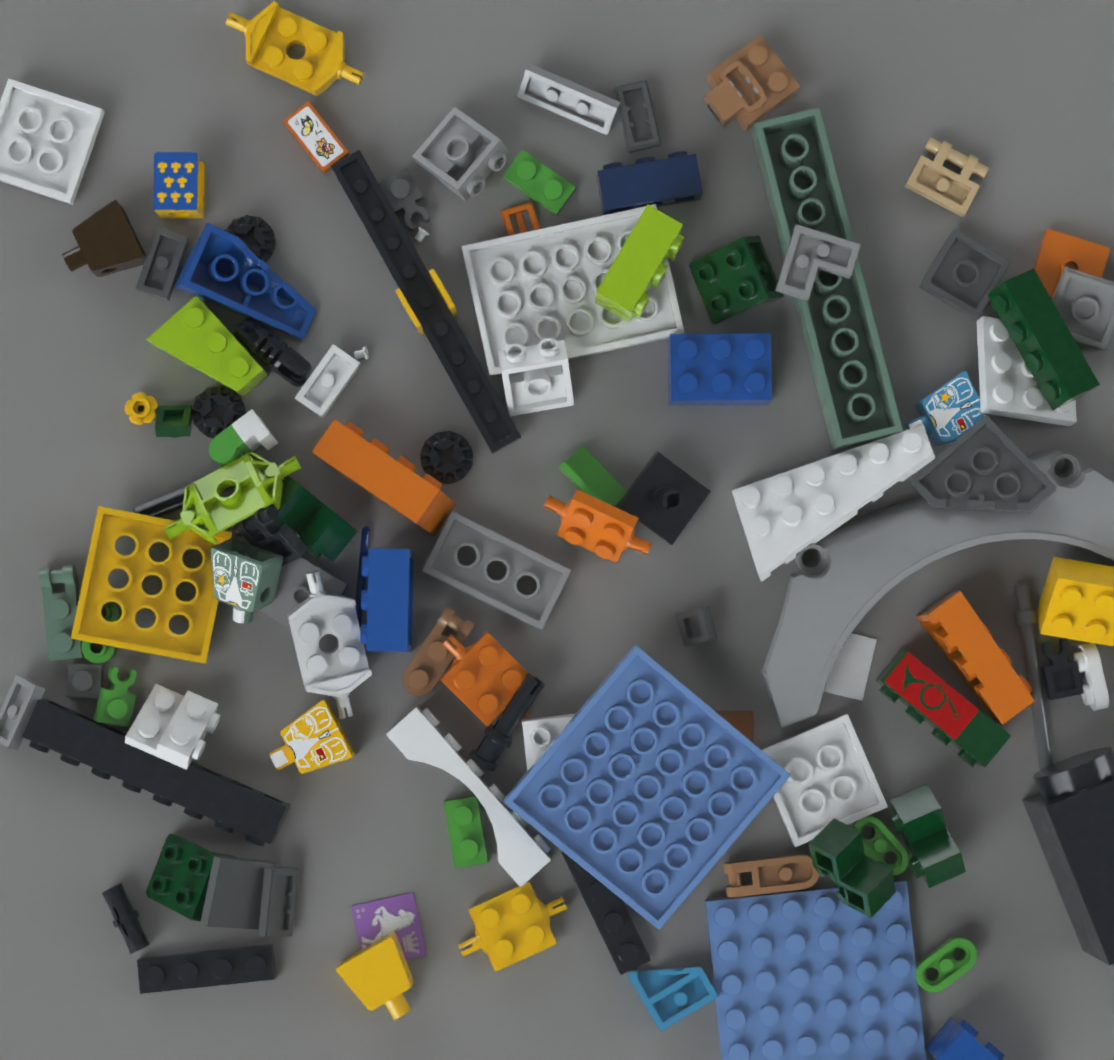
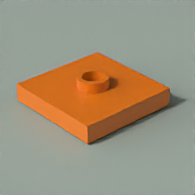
(1069, 251)

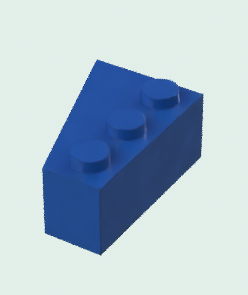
(959, 1043)

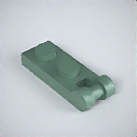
(60, 612)

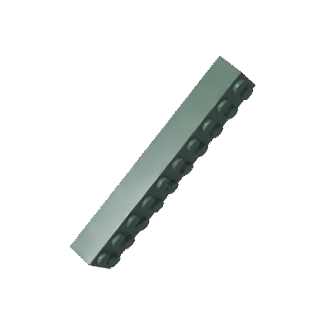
(838, 314)

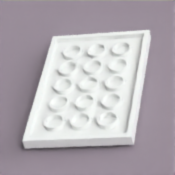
(547, 288)

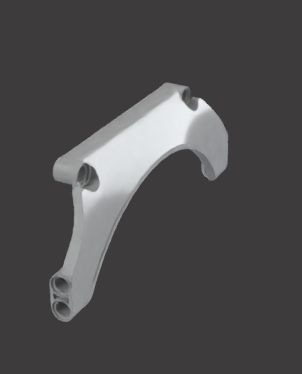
(879, 550)

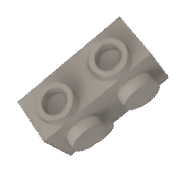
(462, 154)

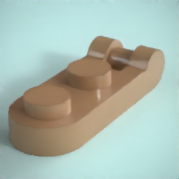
(433, 657)
(770, 875)

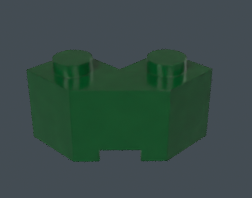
(314, 521)
(927, 838)
(860, 880)

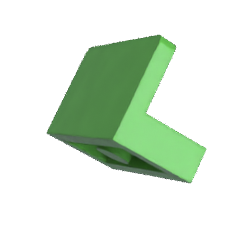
(592, 477)

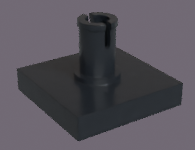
(664, 498)

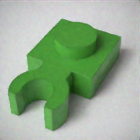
(116, 704)

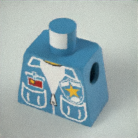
(949, 410)

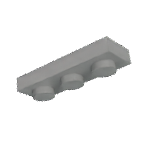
(568, 99)

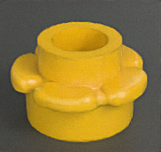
(150, 408)

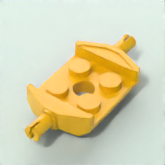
(276, 30)

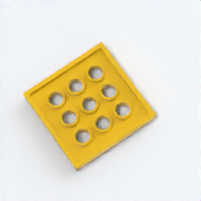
(97, 591)

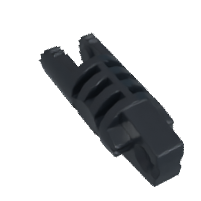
(275, 353)

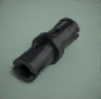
(126, 918)

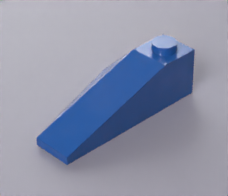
(234, 278)

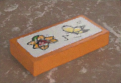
(315, 137)

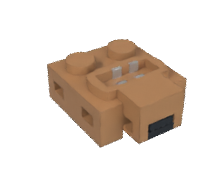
(749, 85)

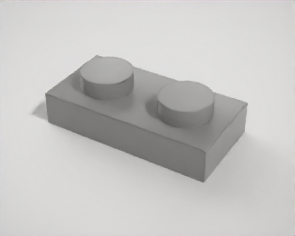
(18, 710)

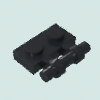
(264, 533)

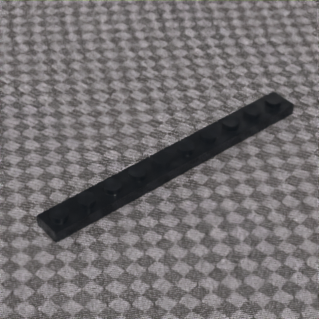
(426, 302)

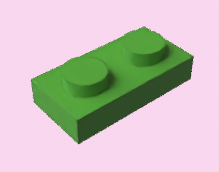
(539, 182)
(466, 831)

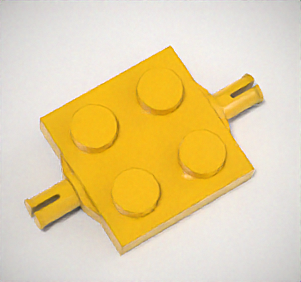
(512, 926)

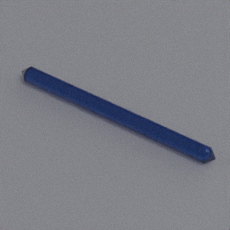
(361, 579)

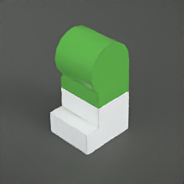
(241, 438)

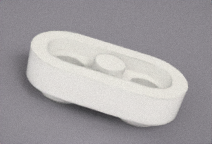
(1093, 676)

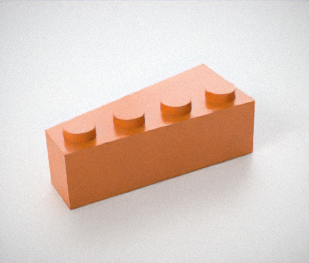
(385, 477)
(976, 656)

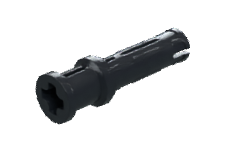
(499, 735)

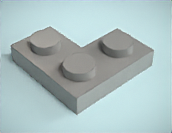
(814, 251)

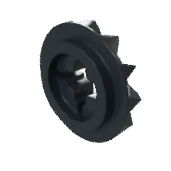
(263, 235)
(203, 407)
(449, 472)

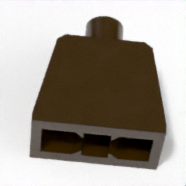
(106, 243)

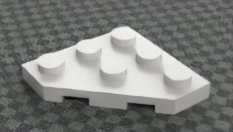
(1007, 384)

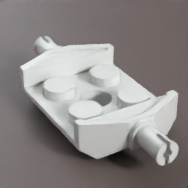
(335, 671)

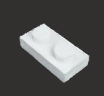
(328, 381)

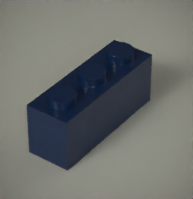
(649, 182)

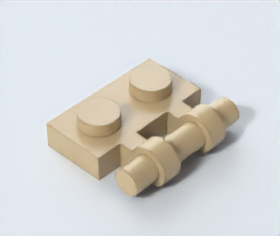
(942, 185)

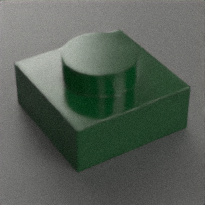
(174, 421)

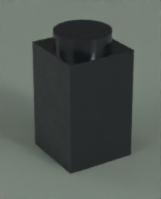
(1077, 837)

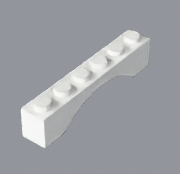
(516, 847)

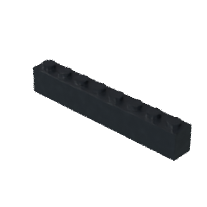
(196, 789)

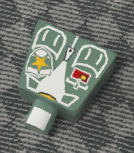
(244, 577)

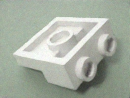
(536, 377)
(173, 725)

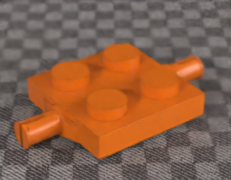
(597, 526)
(483, 676)

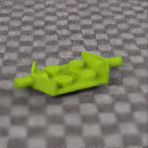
(257, 487)

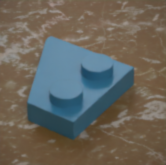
(672, 992)

